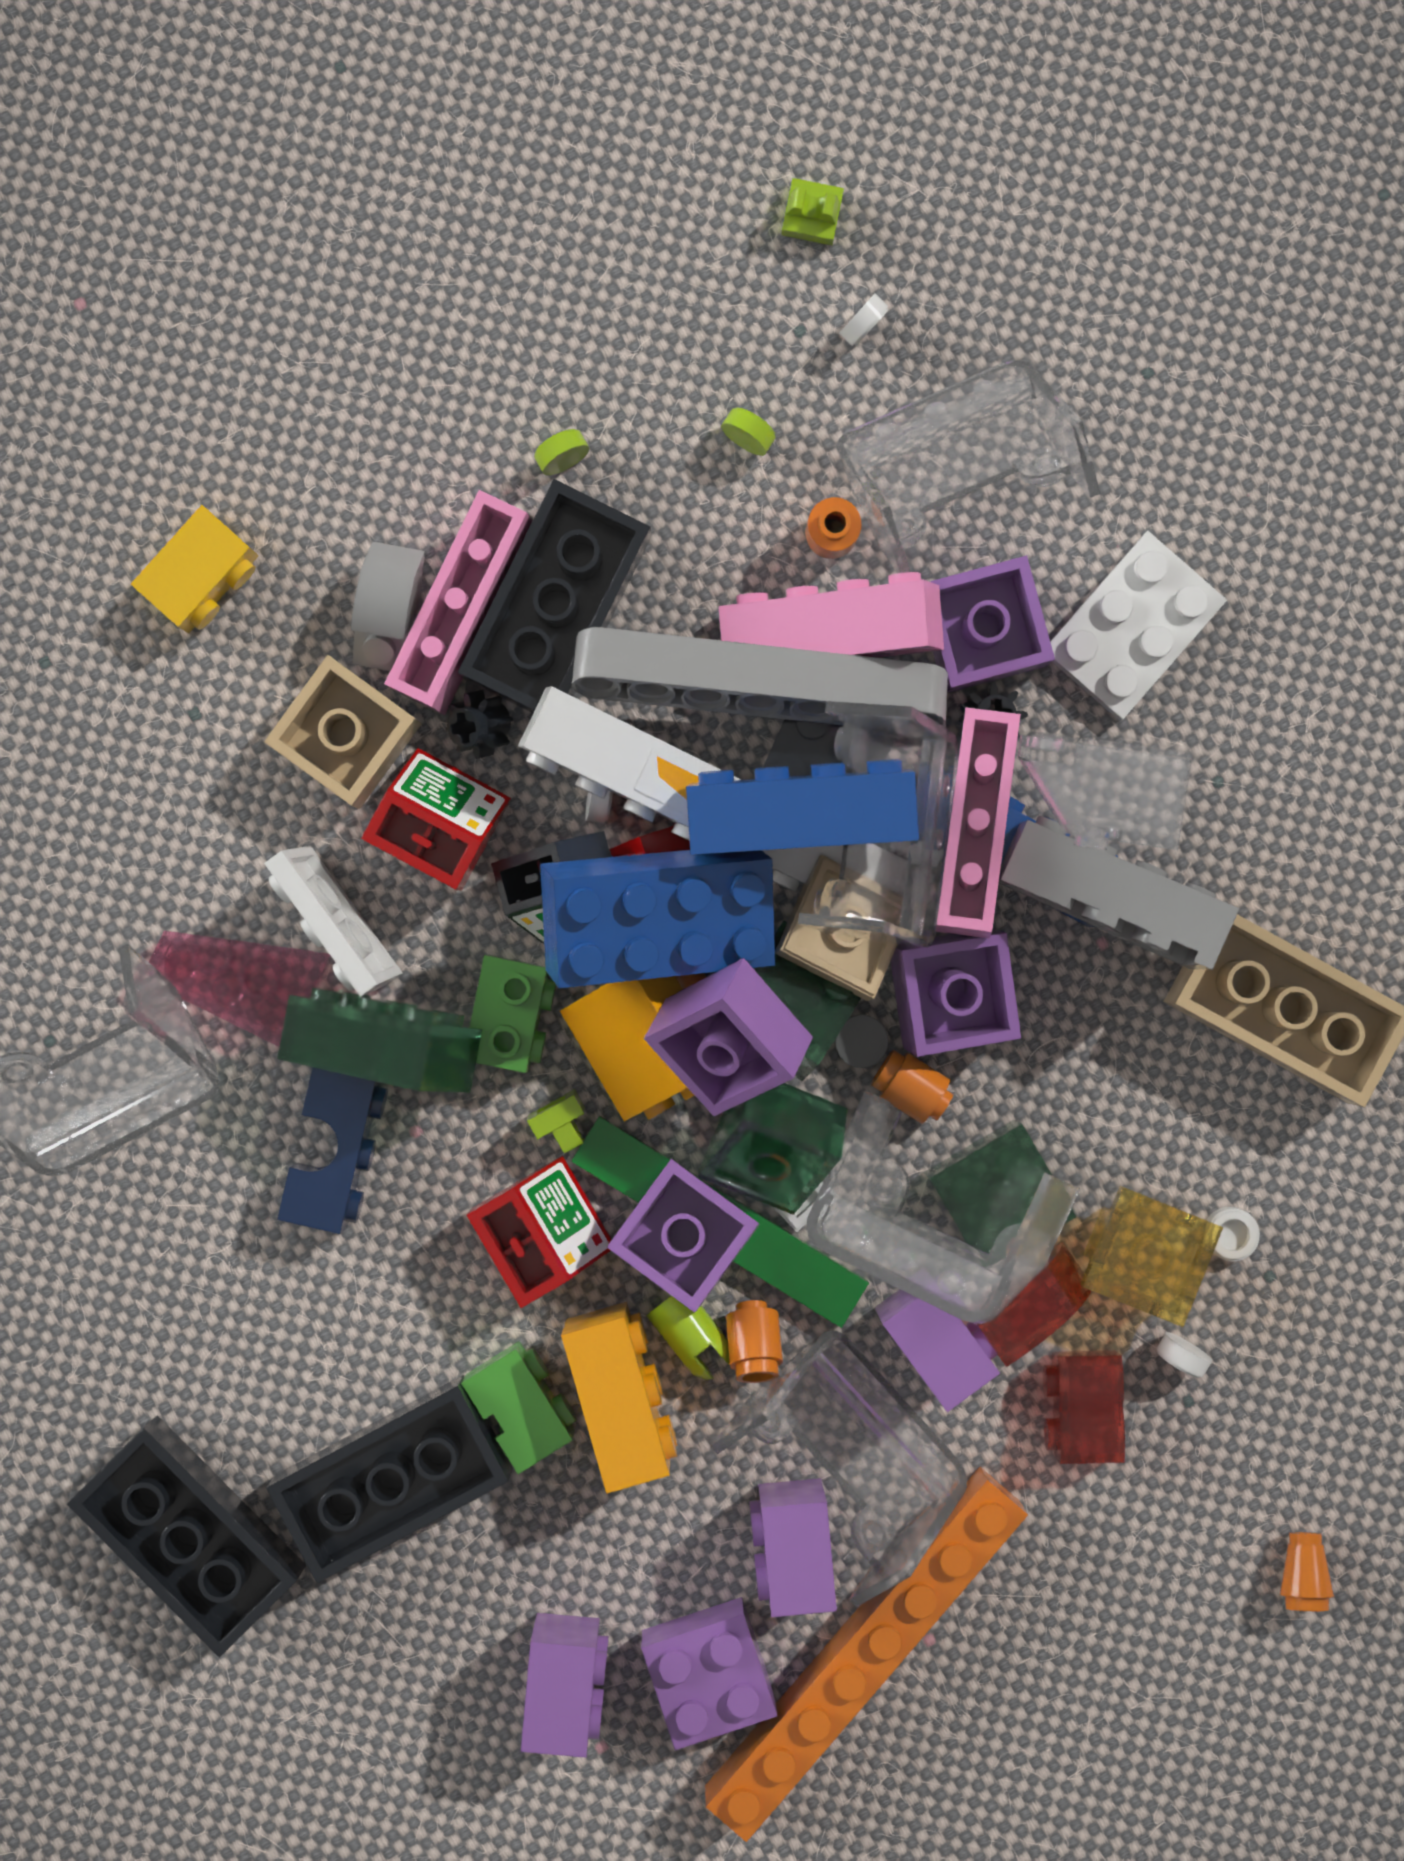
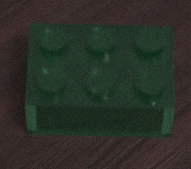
(380, 1040)

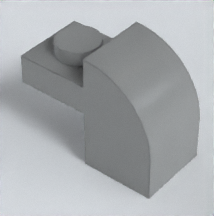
(385, 603)

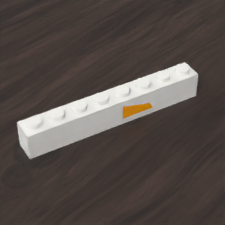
(636, 767)

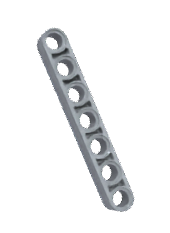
(747, 676)

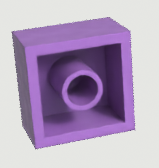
(991, 625)
(955, 993)
(729, 1037)
(683, 1235)
(943, 1350)
(797, 1553)
(708, 1673)
(560, 1692)

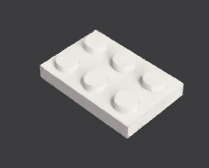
(1134, 625)
(332, 920)

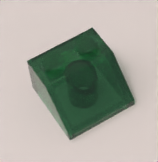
(776, 1146)

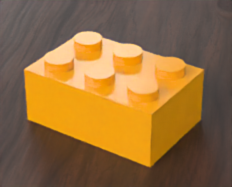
(619, 1396)

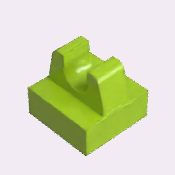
(812, 211)
(559, 1119)

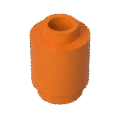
(830, 544)
(912, 1086)
(754, 1342)

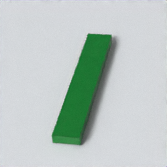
(770, 1251)

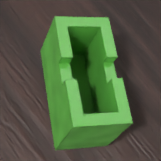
(522, 1403)

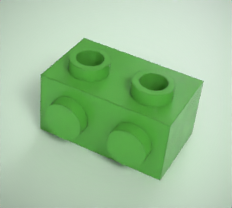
(509, 1012)

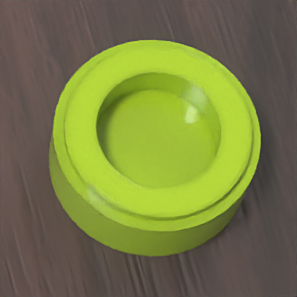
(748, 431)
(561, 452)

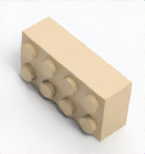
(1294, 1012)

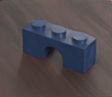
(328, 1194)

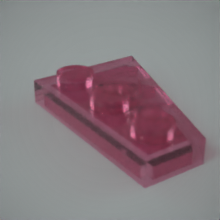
(239, 978)

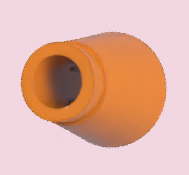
(1306, 1574)

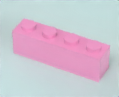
(458, 602)
(850, 621)
(978, 823)

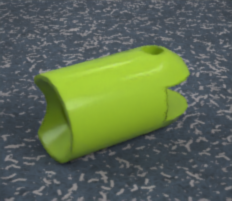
(689, 1334)

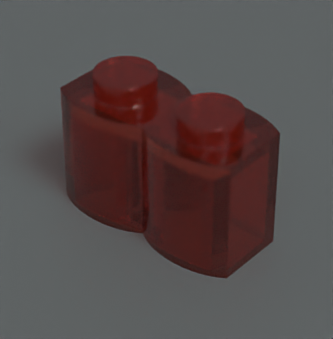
(1086, 1407)

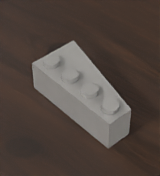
(1118, 896)

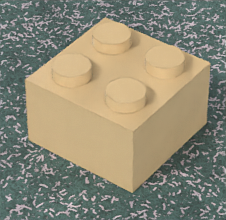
(343, 732)

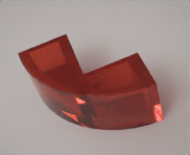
(1039, 1308)

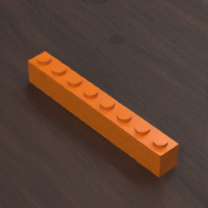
(860, 1660)

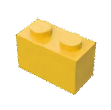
(196, 571)

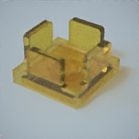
(1149, 1255)

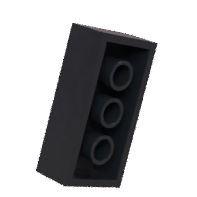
(559, 583)
(389, 1479)
(187, 1536)

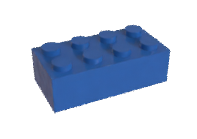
(802, 810)
(656, 915)

